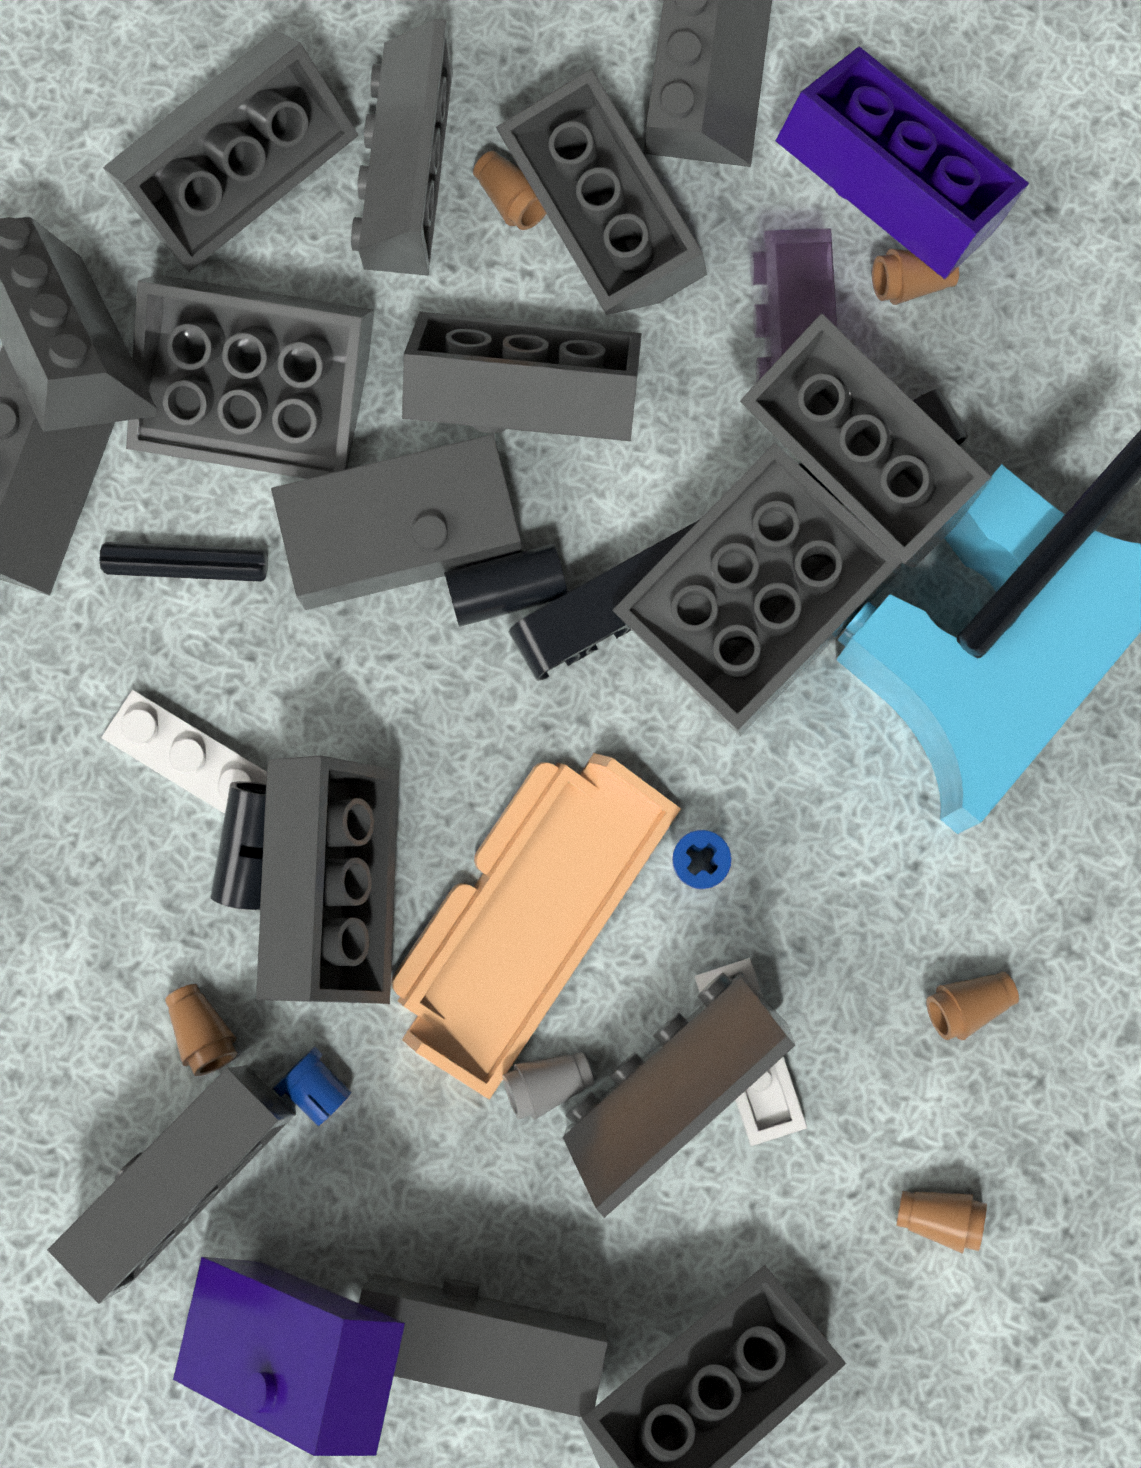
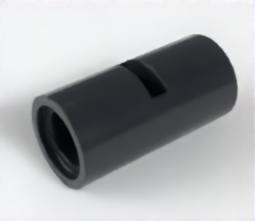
(506, 584)
(240, 849)

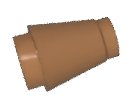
(508, 191)
(903, 277)
(970, 1004)
(200, 1032)
(944, 1218)

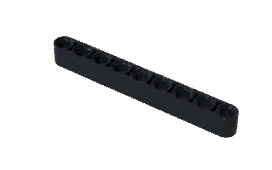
(583, 617)

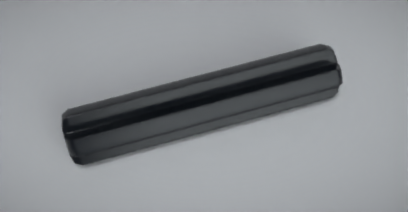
(183, 561)

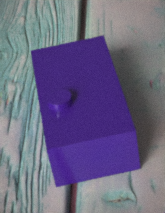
(900, 161)
(289, 1356)

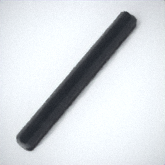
(1053, 551)

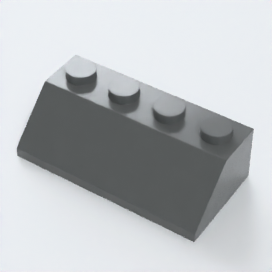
(708, 80)
(232, 149)
(405, 152)
(603, 197)
(63, 334)
(867, 441)
(41, 486)
(715, 1385)

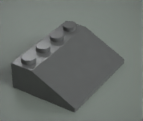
(248, 376)
(758, 589)
(674, 1089)

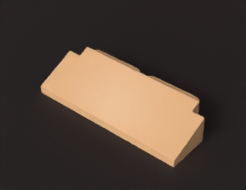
(515, 938)

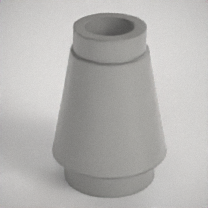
(546, 1083)

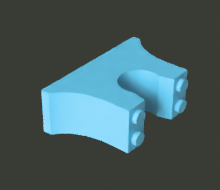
(997, 712)

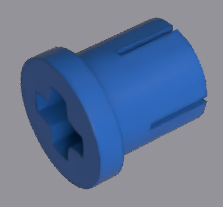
(700, 840)
(313, 1087)

